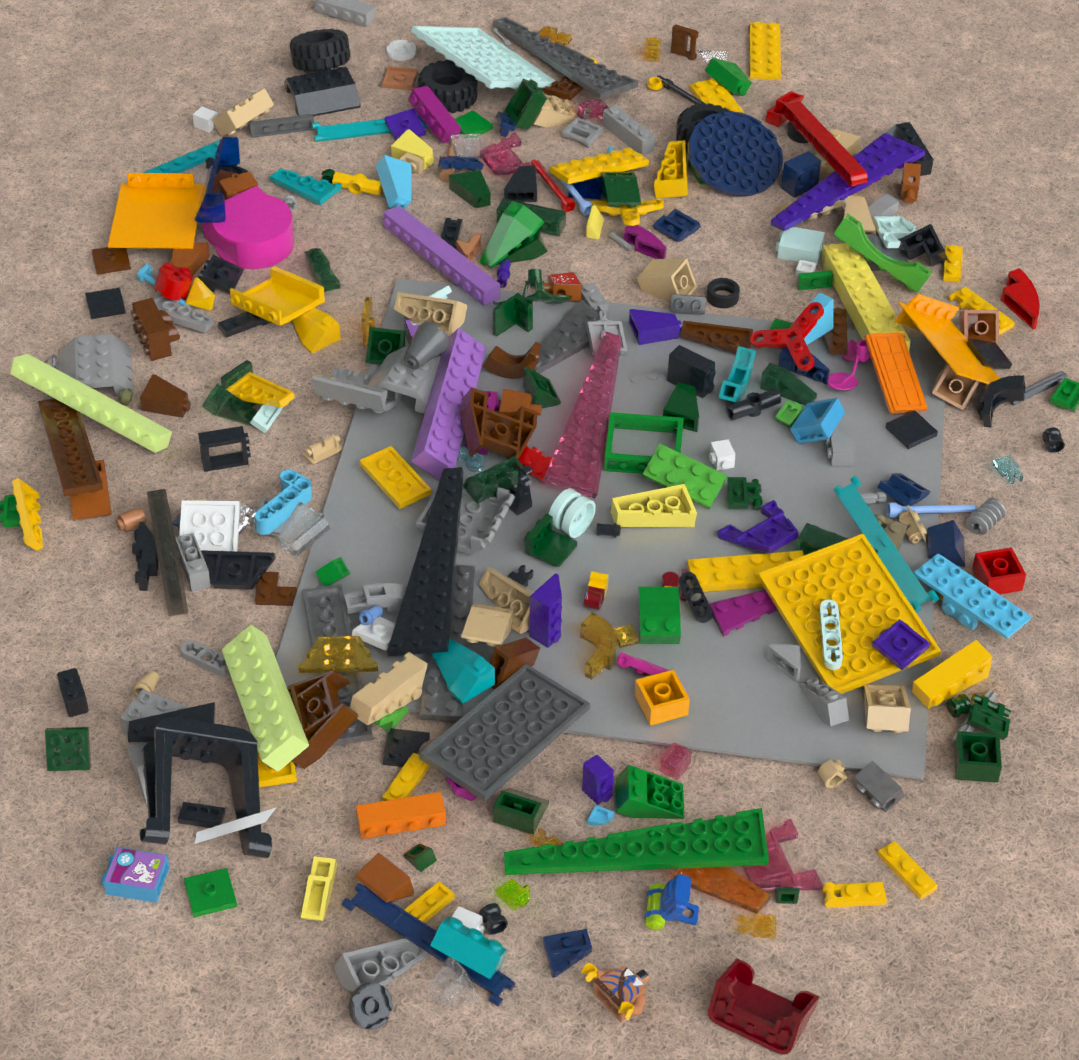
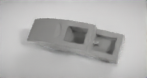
(382, 594)

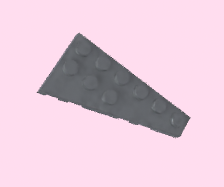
(567, 337)

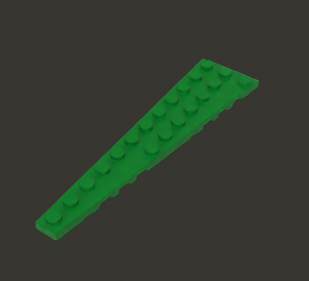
(699, 844)

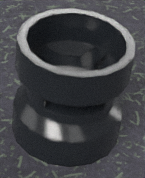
(1053, 440)
(494, 920)

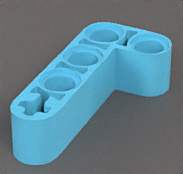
(294, 489)

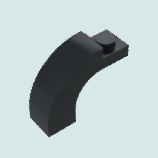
(998, 392)

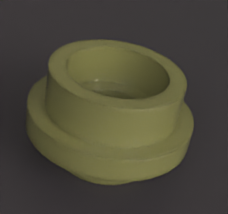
(125, 397)

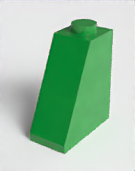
(729, 76)

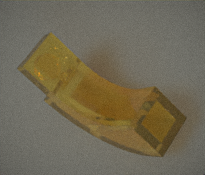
(603, 636)

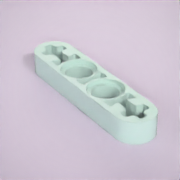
(830, 634)

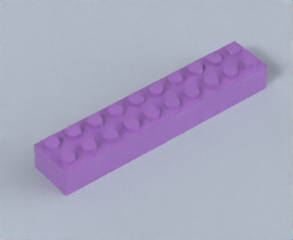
(442, 423)

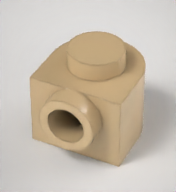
(832, 773)

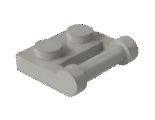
(582, 128)

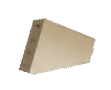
(858, 208)

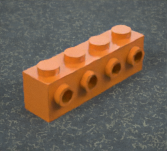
(401, 815)

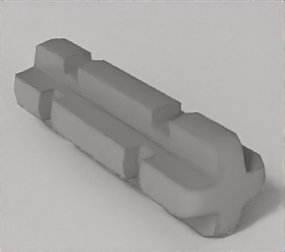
(871, 498)

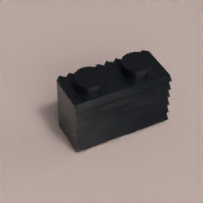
(72, 692)

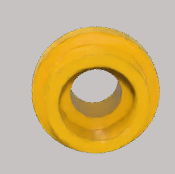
(654, 83)

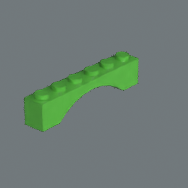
(910, 273)

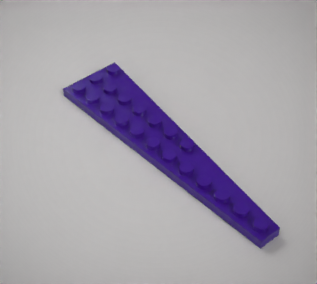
(877, 159)

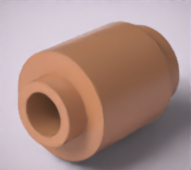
(130, 520)

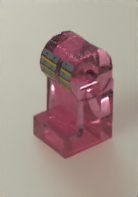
(591, 109)

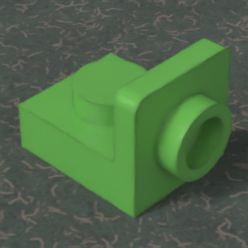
(789, 413)

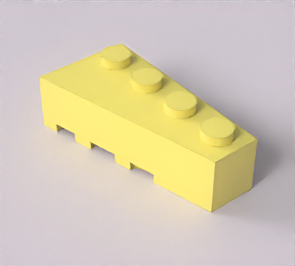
(655, 508)

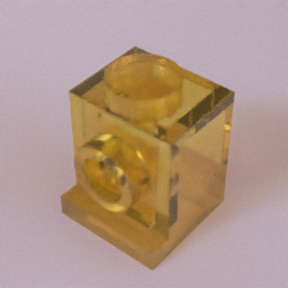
(652, 49)

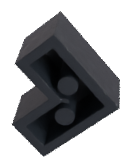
(924, 241)

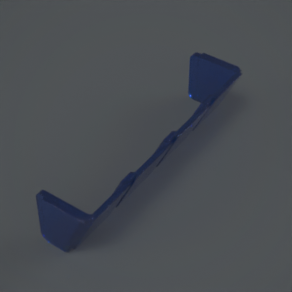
(212, 205)

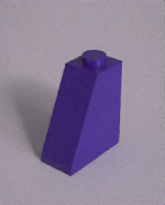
(653, 326)

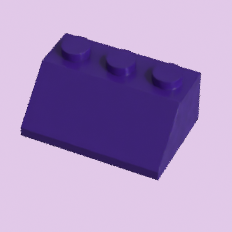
(546, 612)

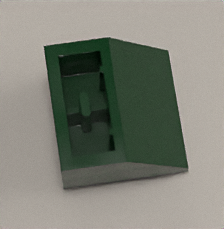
(519, 810)

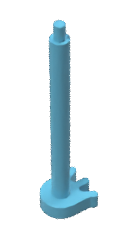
(146, 274)

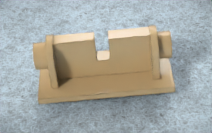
(322, 451)
(916, 530)

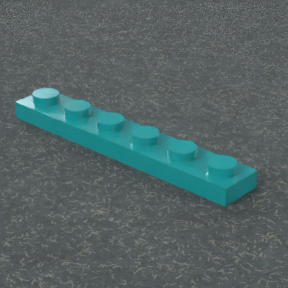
(186, 161)

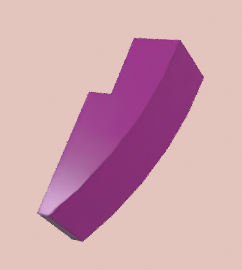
(644, 242)

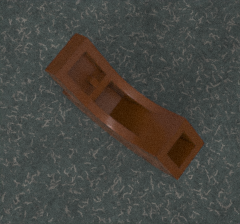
(510, 365)

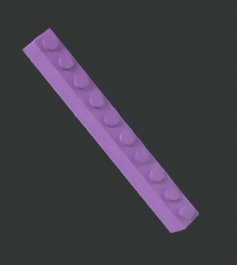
(441, 255)

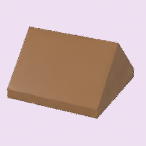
(953, 387)

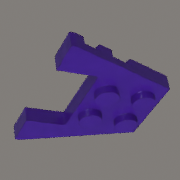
(765, 536)

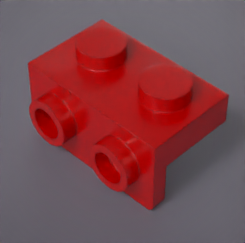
(535, 461)

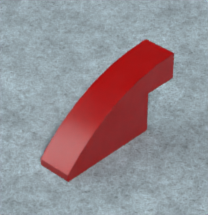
(1021, 297)

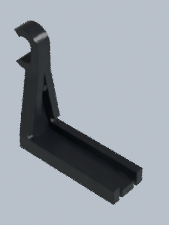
(522, 492)

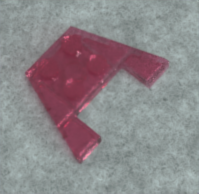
(501, 157)
(778, 871)

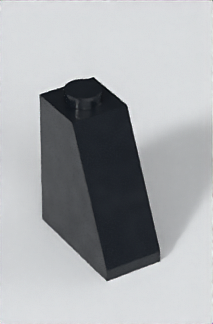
(522, 185)

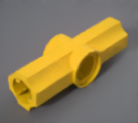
(358, 183)

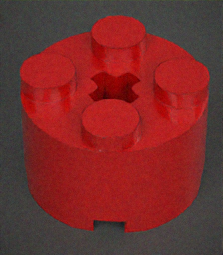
(173, 281)

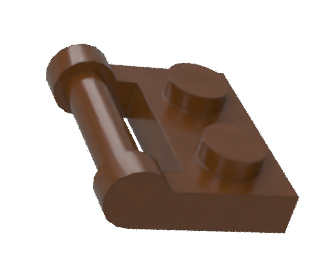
(680, 41)

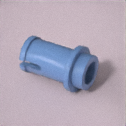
(368, 616)

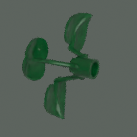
(535, 282)

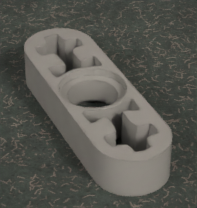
(201, 652)

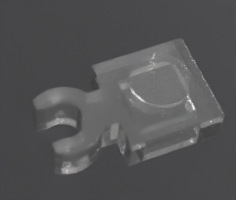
(245, 513)

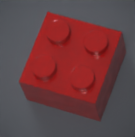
(999, 570)

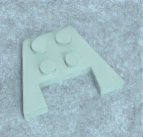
(892, 228)

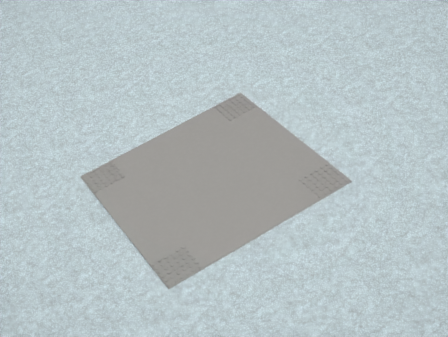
(735, 694)

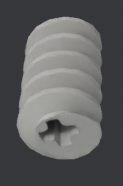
(986, 516)

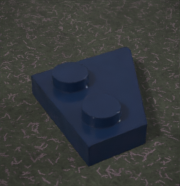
(566, 949)

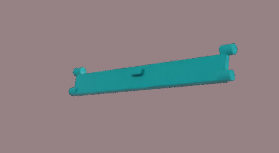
(352, 130)
(879, 540)

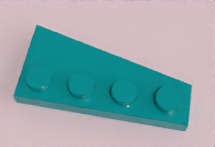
(305, 186)

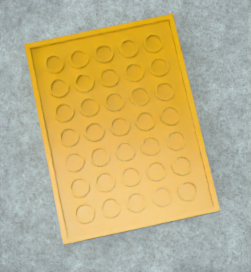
(866, 603)

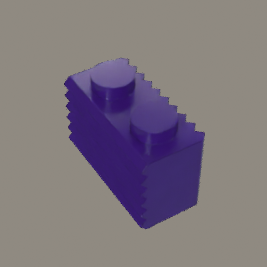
(598, 779)

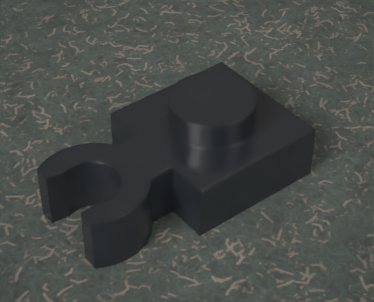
(521, 577)

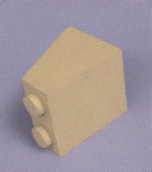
(667, 277)

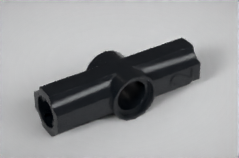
(753, 404)

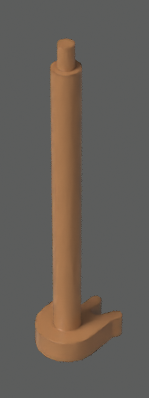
(444, 174)

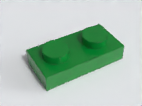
(814, 280)

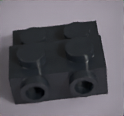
(220, 274)

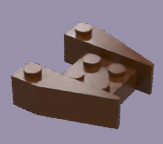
(495, 430)
(320, 714)

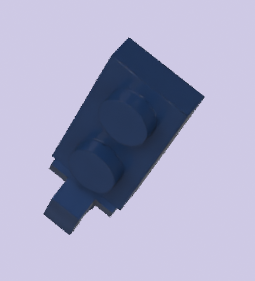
(460, 162)

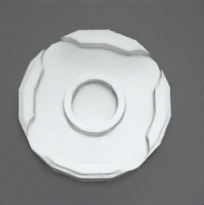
(401, 50)

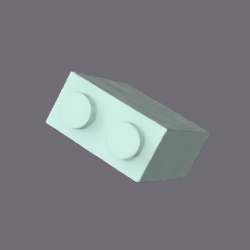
(800, 244)

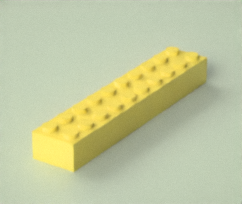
(860, 291)

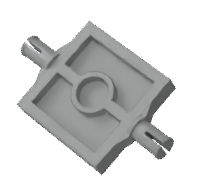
(597, 329)

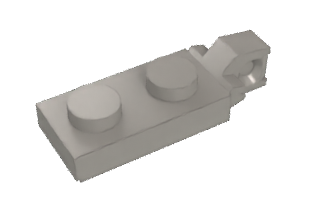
(594, 298)

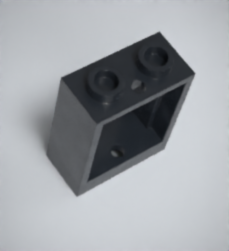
(220, 438)

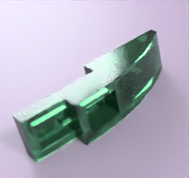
(321, 270)

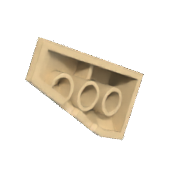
(443, 312)
(508, 595)

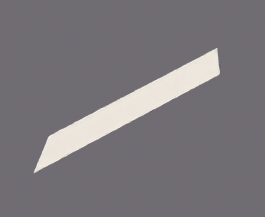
(233, 826)

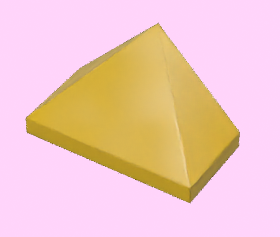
(200, 295)

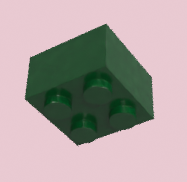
(977, 756)

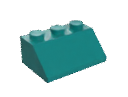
(469, 947)

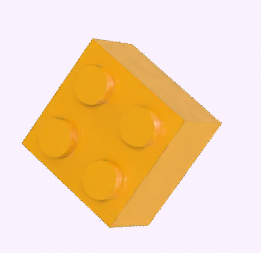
(661, 697)

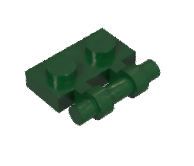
(738, 493)
(989, 720)

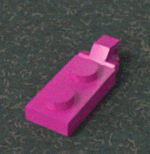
(640, 665)

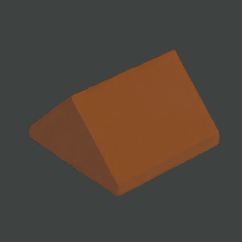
(385, 879)

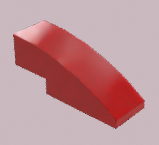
(776, 115)

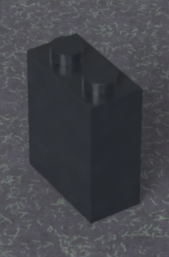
(691, 369)

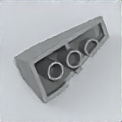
(377, 963)

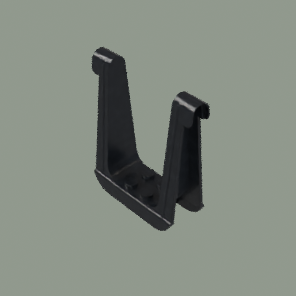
(206, 742)

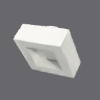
(805, 267)

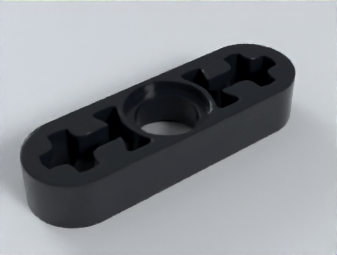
(696, 604)

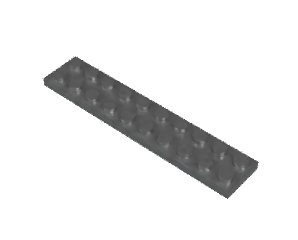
(329, 618)
(436, 699)

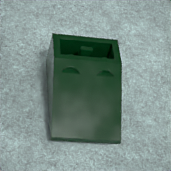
(620, 189)
(530, 249)

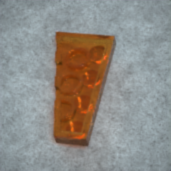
(727, 886)

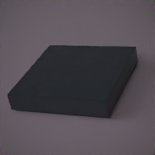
(105, 303)
(989, 353)
(911, 429)

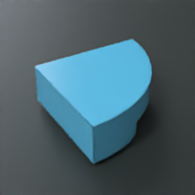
(600, 815)

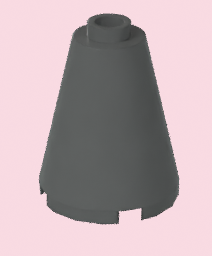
(426, 345)

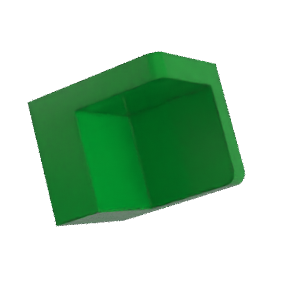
(332, 572)

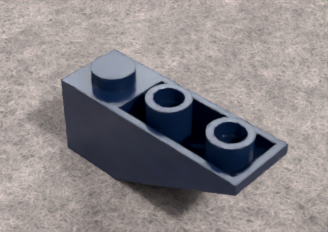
(818, 372)

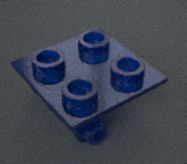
(588, 188)

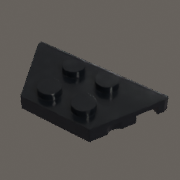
(236, 568)

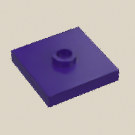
(405, 120)
(900, 644)

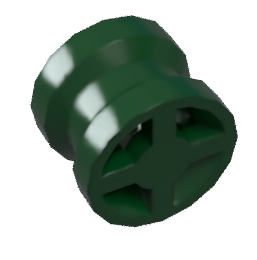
(958, 705)

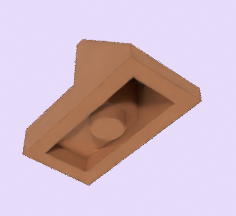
(471, 248)

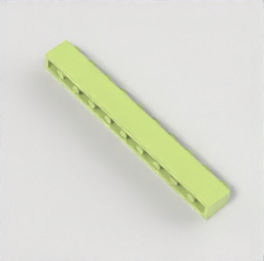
(91, 403)

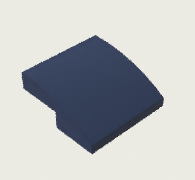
(676, 225)
(903, 489)

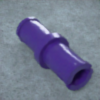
(503, 273)

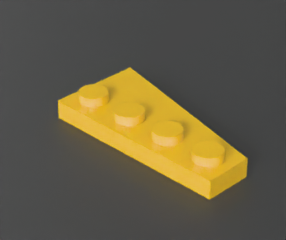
(261, 391)

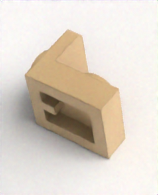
(416, 162)

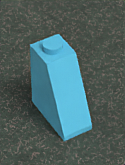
(825, 323)

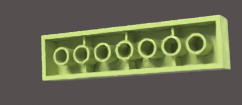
(264, 698)

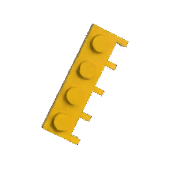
(974, 302)

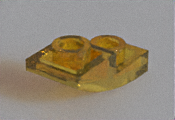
(554, 36)

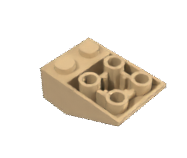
(555, 112)
(488, 624)

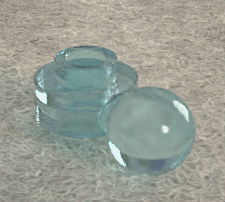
(473, 463)

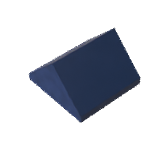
(947, 541)

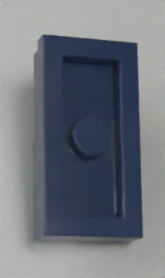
(505, 123)

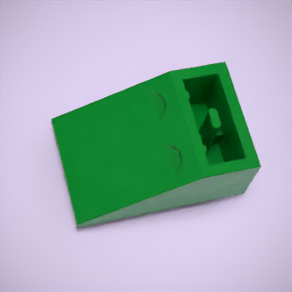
(648, 795)

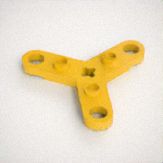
(630, 215)

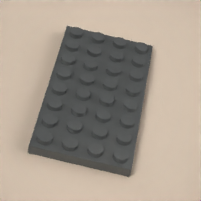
(504, 732)

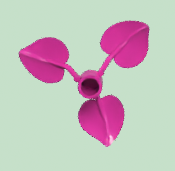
(856, 352)

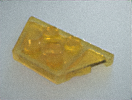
(338, 654)

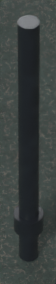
(668, 84)

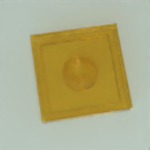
(367, 319)

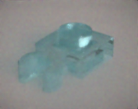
(1008, 467)

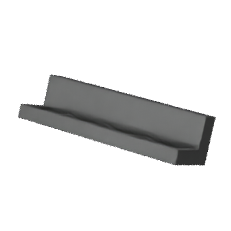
(281, 125)

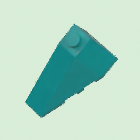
(464, 671)

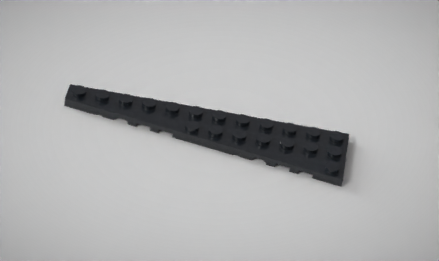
(428, 599)

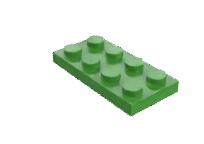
(673, 468)

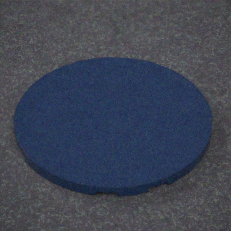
(735, 154)

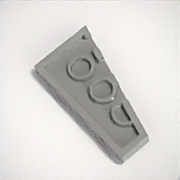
(184, 315)

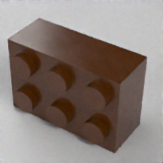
(154, 329)

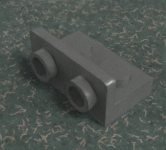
(687, 304)

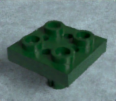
(67, 741)

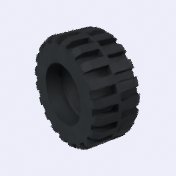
(320, 50)
(450, 85)
(691, 117)

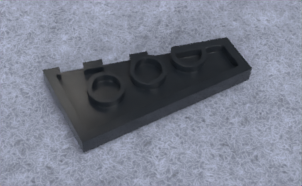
(143, 729)

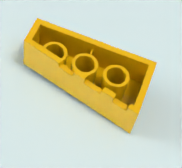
(672, 176)

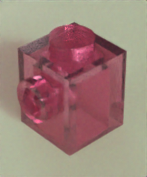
(675, 761)

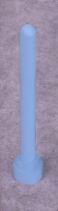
(585, 206)
(894, 509)

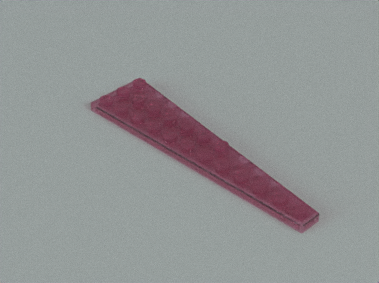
(583, 441)

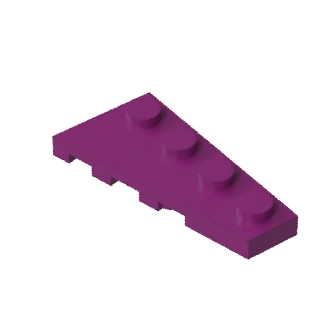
(742, 609)

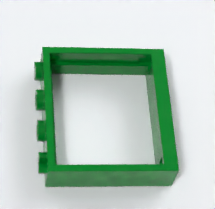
(637, 463)

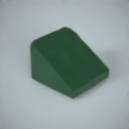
(420, 857)
(787, 895)

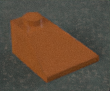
(980, 324)

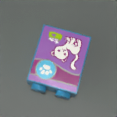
(136, 874)

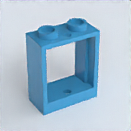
(830, 413)

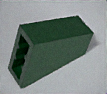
(471, 188)
(683, 405)

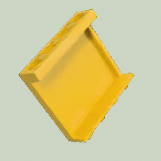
(279, 297)

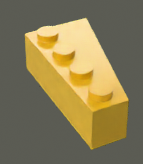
(953, 675)

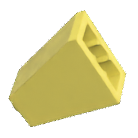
(412, 144)

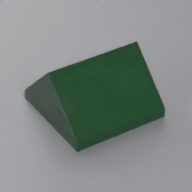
(382, 343)
(540, 388)

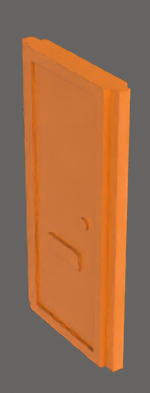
(896, 372)

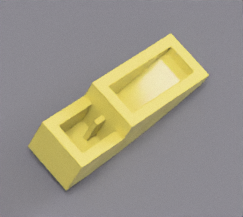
(319, 888)

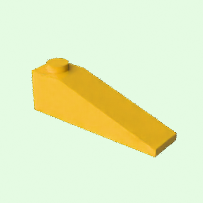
(316, 329)

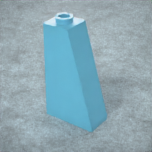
(395, 181)

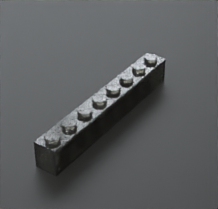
(167, 553)

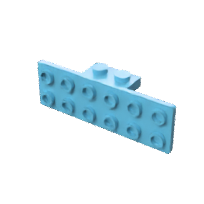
(970, 599)

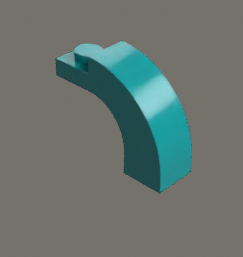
(740, 375)

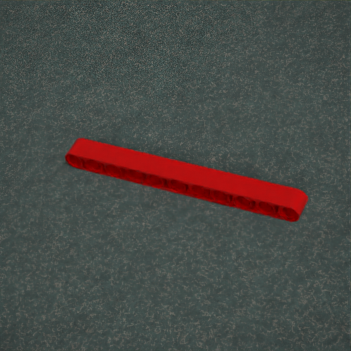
(825, 143)

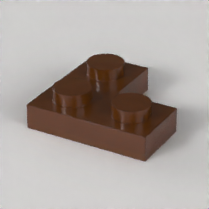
(271, 594)

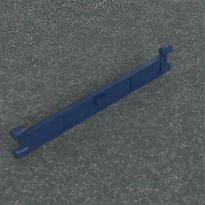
(420, 935)

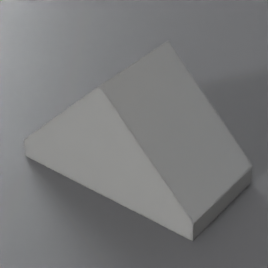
(786, 659)

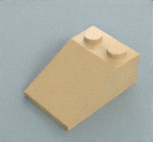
(886, 708)

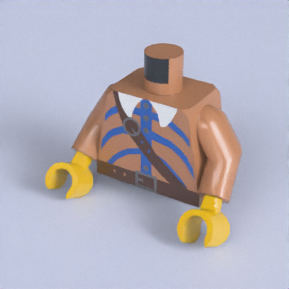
(619, 989)

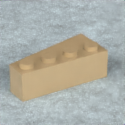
(390, 690)

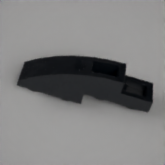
(145, 556)

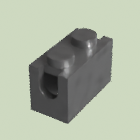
(879, 787)

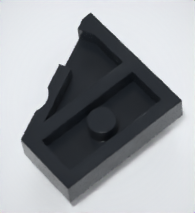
(401, 746)

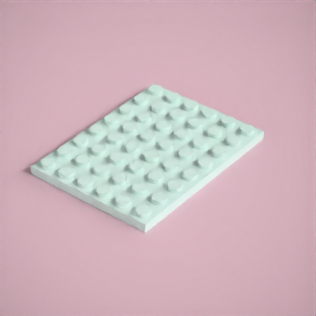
(481, 56)

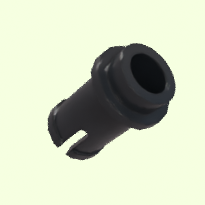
(608, 529)

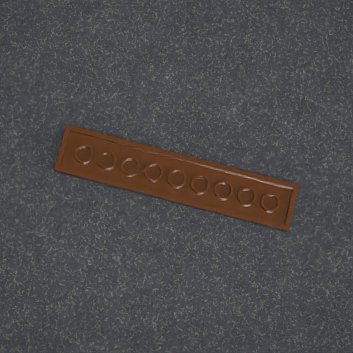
(70, 448)

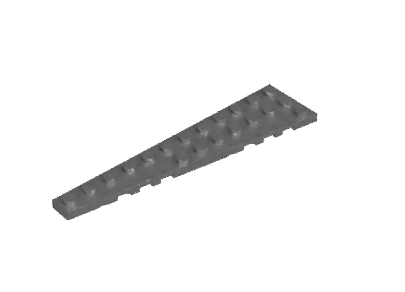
(574, 65)

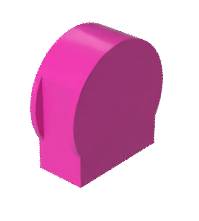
(255, 230)

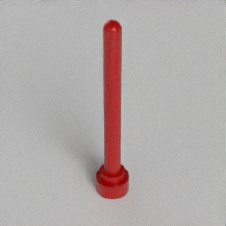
(566, 203)

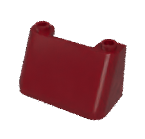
(757, 1012)

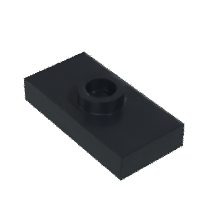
(201, 815)

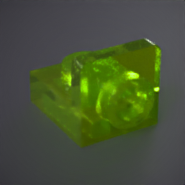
(513, 894)

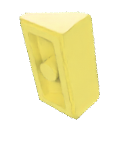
(594, 223)

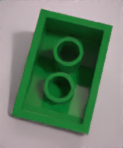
(659, 615)

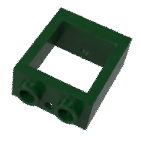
(519, 100)

